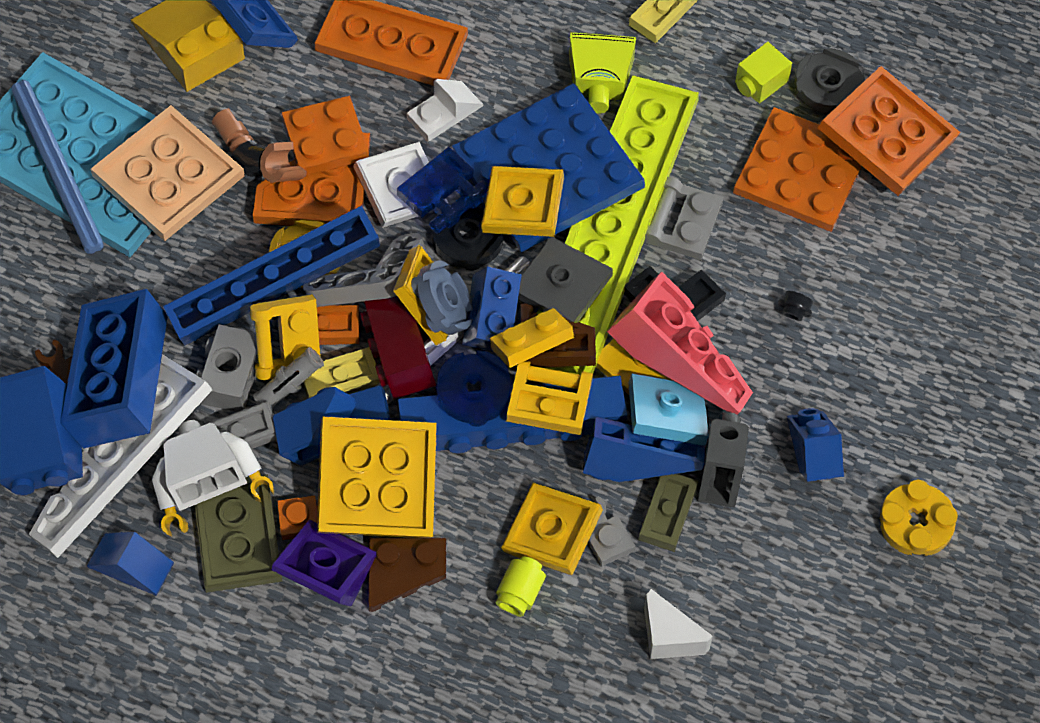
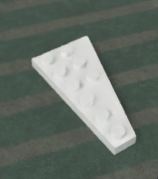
(115, 463)

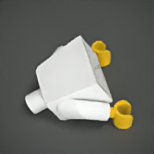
(202, 466)

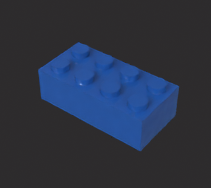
(114, 369)

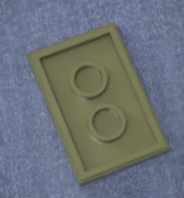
(237, 539)

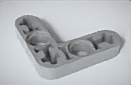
(365, 284)

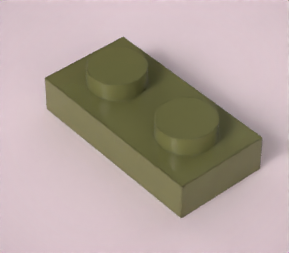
(668, 511)

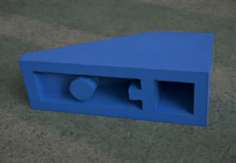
(622, 456)

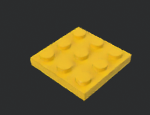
(376, 477)

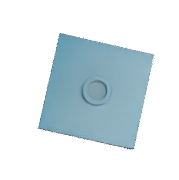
(667, 410)

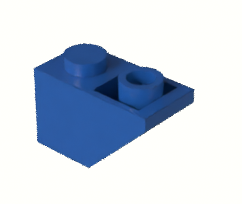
(300, 423)
(816, 445)

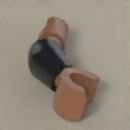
(250, 154)

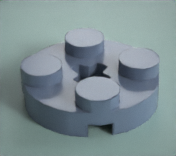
(443, 298)

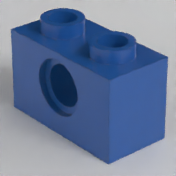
(494, 306)

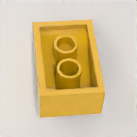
(190, 39)

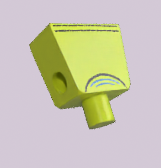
(601, 66)

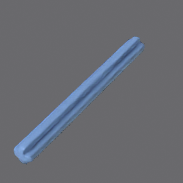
(57, 167)

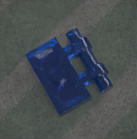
(436, 182)

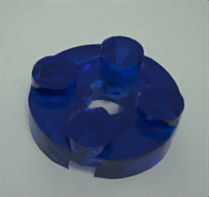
(474, 407)

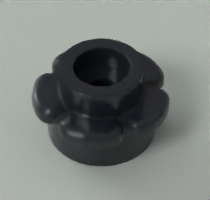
(796, 305)

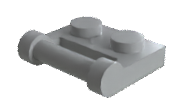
(693, 224)

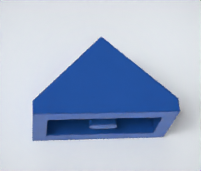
(131, 561)

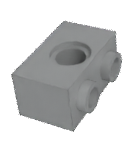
(229, 348)

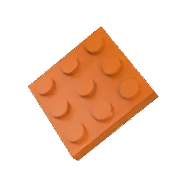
(889, 130)
(798, 171)

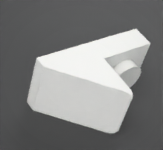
(447, 107)

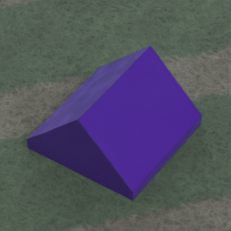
(326, 563)

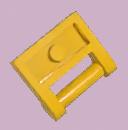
(296, 332)
(547, 406)

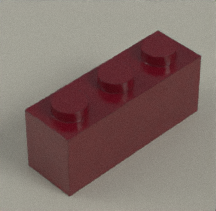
(398, 346)

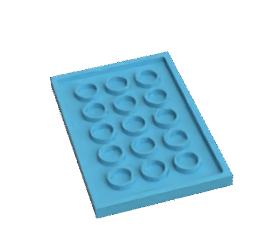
(87, 127)

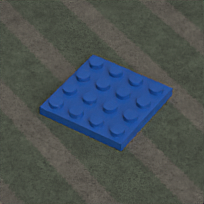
(560, 135)

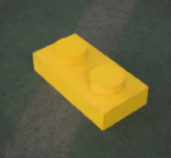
(531, 337)

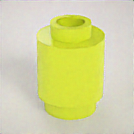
(520, 586)

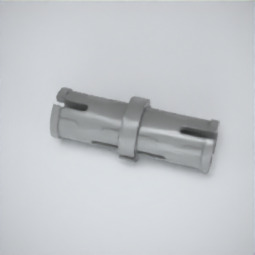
(305, 364)

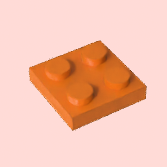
(325, 135)

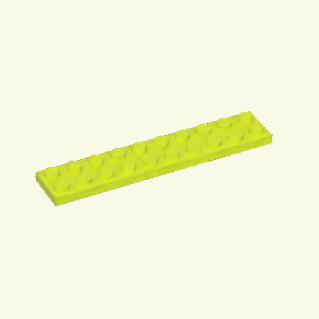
(650, 132)

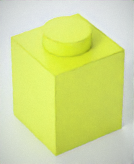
(763, 73)

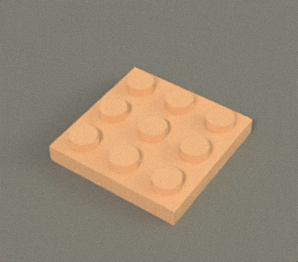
(167, 172)

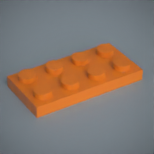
(391, 39)

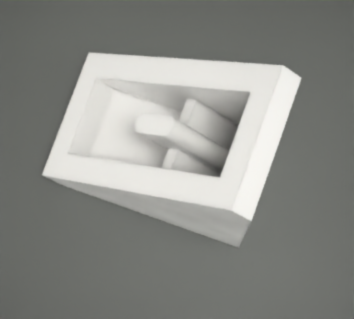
(671, 631)

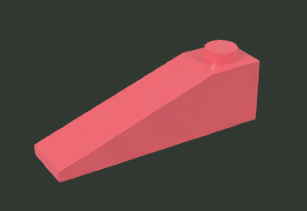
(669, 339)

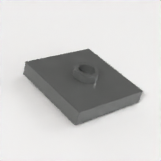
(563, 280)

